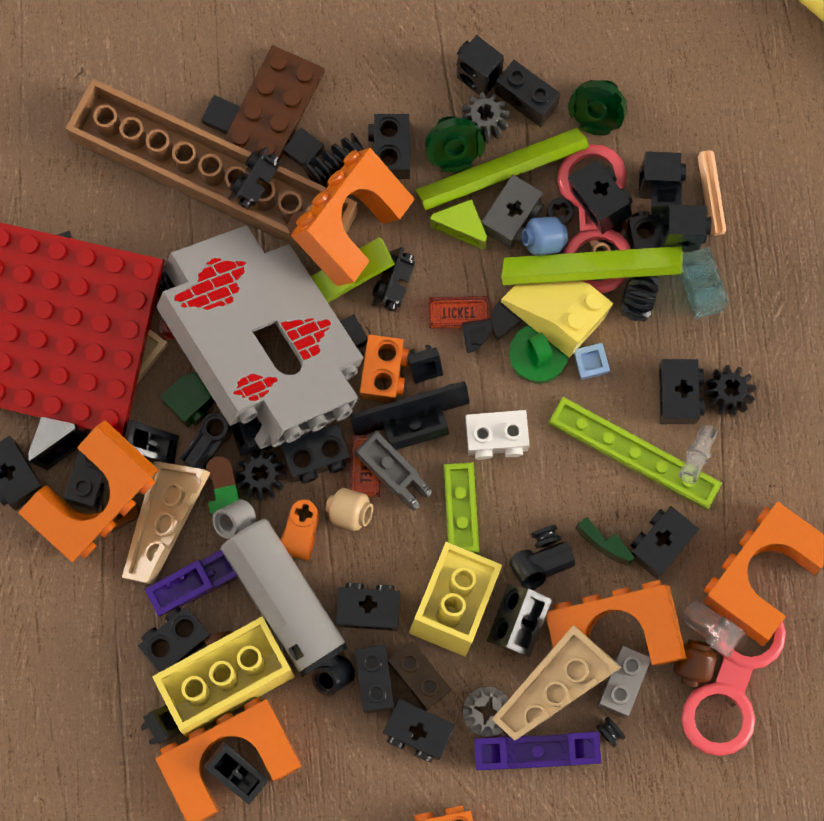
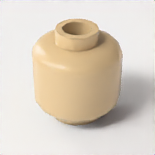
(349, 509)

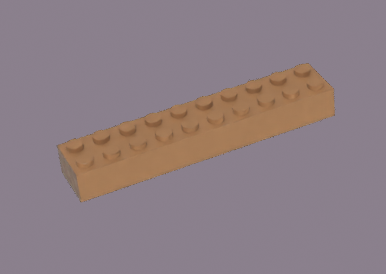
(188, 159)

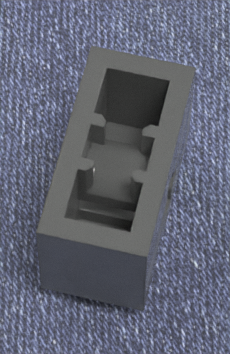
(518, 196)

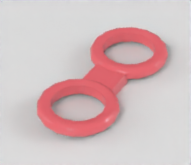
(588, 229)
(730, 682)

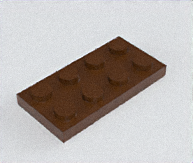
(275, 102)

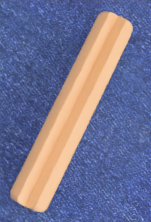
(711, 192)

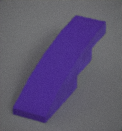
(190, 583)

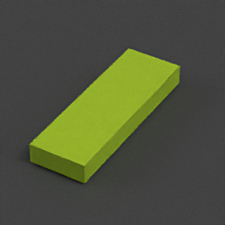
(379, 261)
(461, 506)

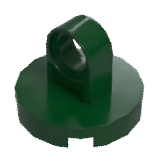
(598, 107)
(454, 144)

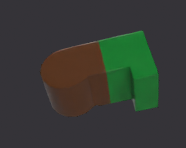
(224, 483)

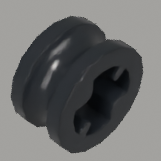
(557, 204)
(546, 536)
(610, 732)

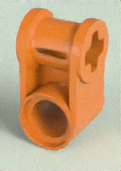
(298, 535)

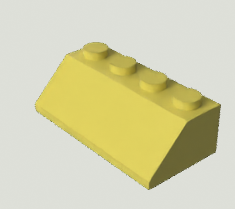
(223, 676)

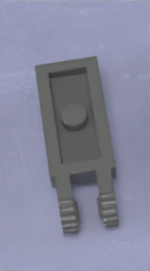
(392, 469)

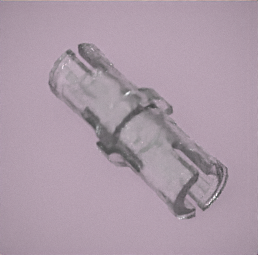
(698, 454)

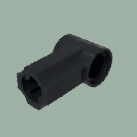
(204, 445)
(534, 568)

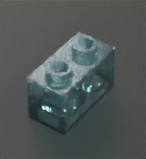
(703, 283)

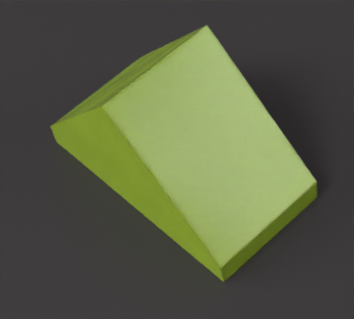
(461, 223)

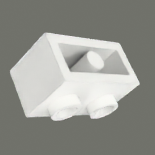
(497, 434)

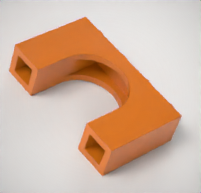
(321, 228)
(127, 475)
(732, 594)
(650, 606)
(184, 763)

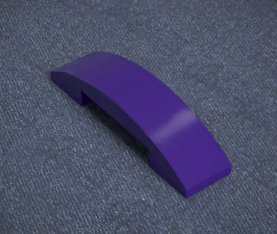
(537, 751)

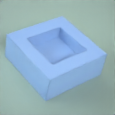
(591, 361)

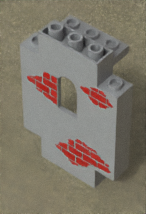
(226, 294)

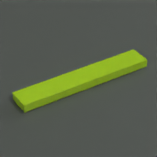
(501, 168)
(592, 265)
(632, 452)

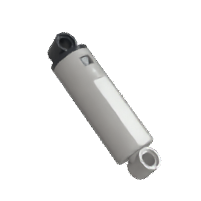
(283, 597)

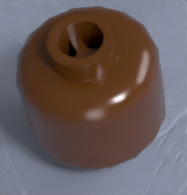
(698, 665)

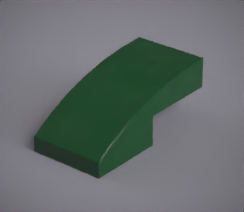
(612, 548)

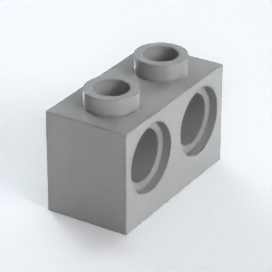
(625, 683)

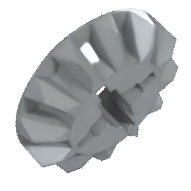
(474, 718)

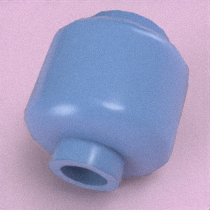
(544, 236)

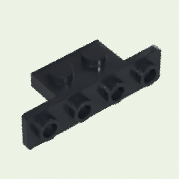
(412, 418)

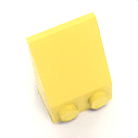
(560, 310)
(455, 599)

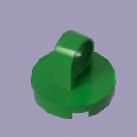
(535, 357)

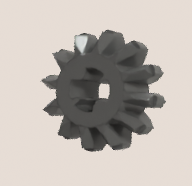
(489, 107)

